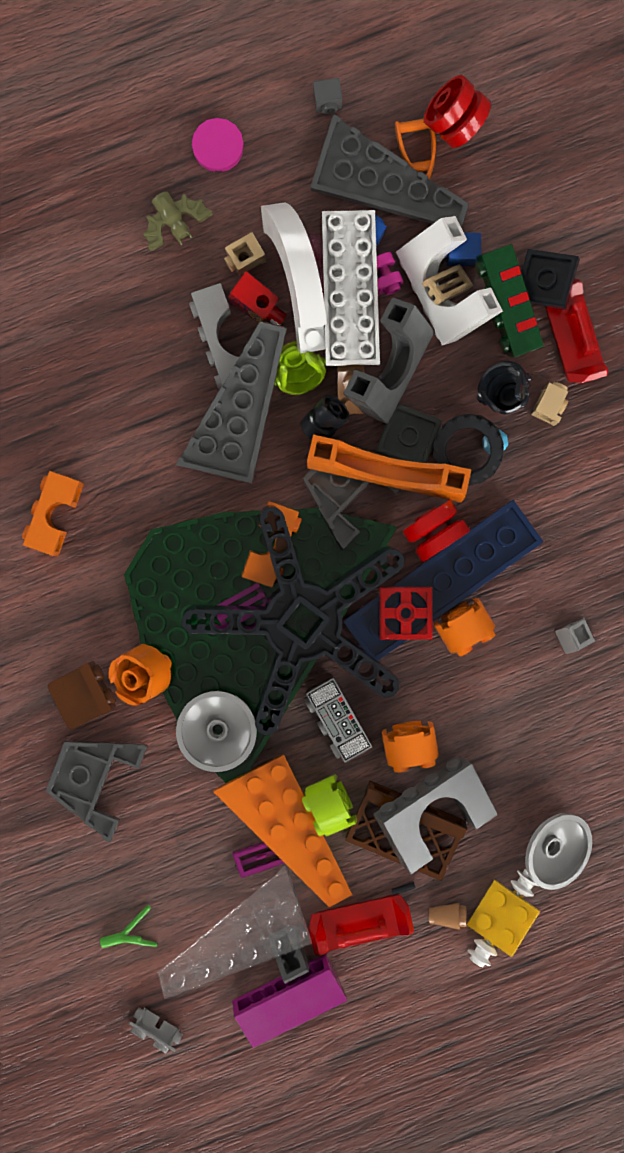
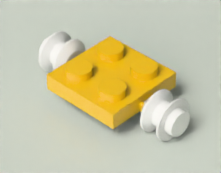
(502, 919)

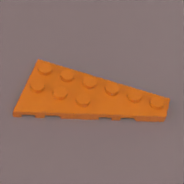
(273, 808)

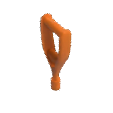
(410, 126)

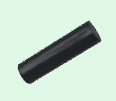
(403, 888)

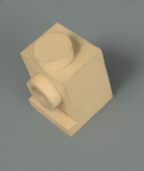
(247, 246)
(551, 403)

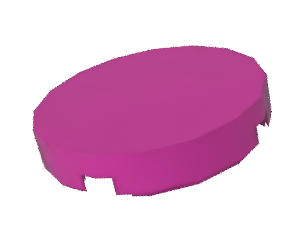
(217, 145)

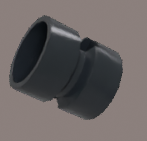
(325, 418)

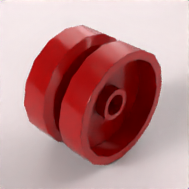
(457, 111)
(436, 531)

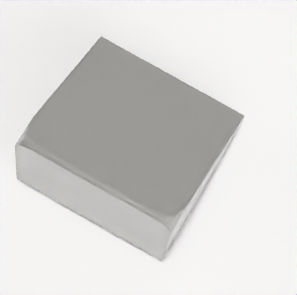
(575, 636)

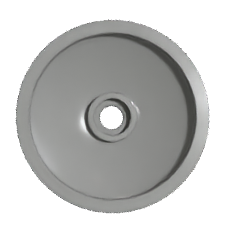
(204, 746)
(558, 851)

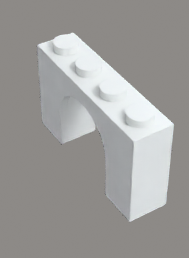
(422, 259)

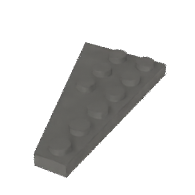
(374, 177)
(235, 423)

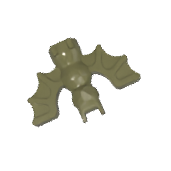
(171, 214)

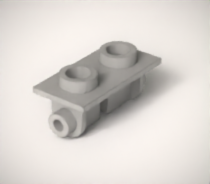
(163, 1036)

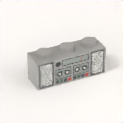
(337, 720)

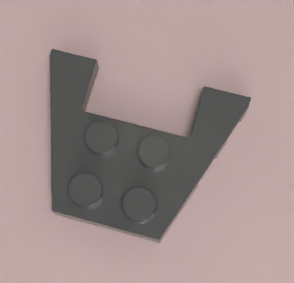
(332, 497)
(82, 774)

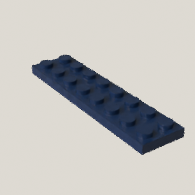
(451, 574)

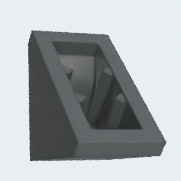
(293, 964)

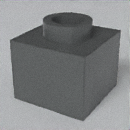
(327, 96)

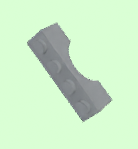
(212, 310)

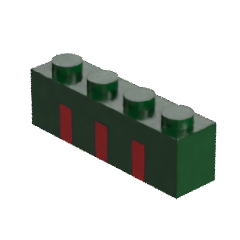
(517, 321)

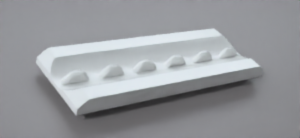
(350, 288)

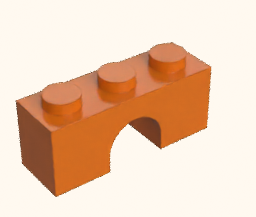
(41, 532)
(259, 565)

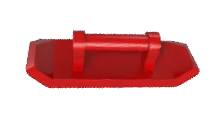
(576, 338)
(360, 923)

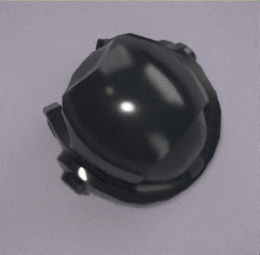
(504, 387)

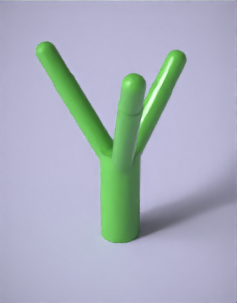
(122, 937)

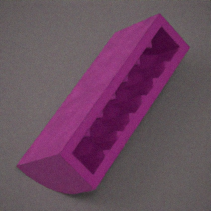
(283, 1005)

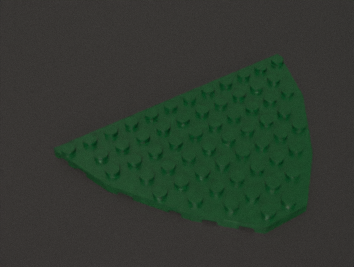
(204, 565)

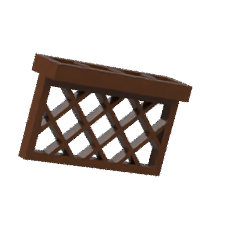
(431, 817)

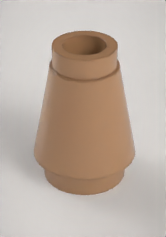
(449, 915)

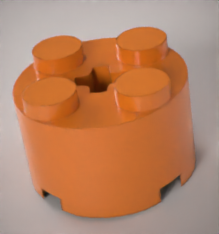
(465, 627)
(140, 674)
(410, 746)

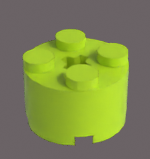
(329, 806)

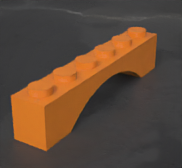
(424, 478)

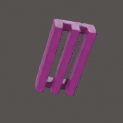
(261, 595)
(261, 867)

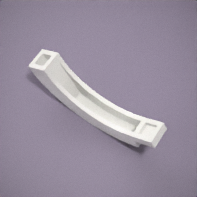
(294, 248)

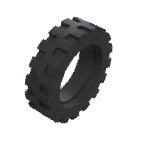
(481, 424)

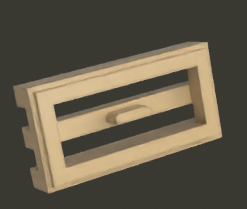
(436, 290)

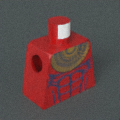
(248, 292)

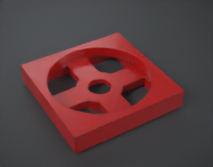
(425, 633)

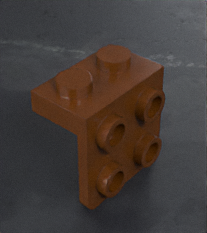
(82, 695)

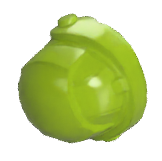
(299, 371)

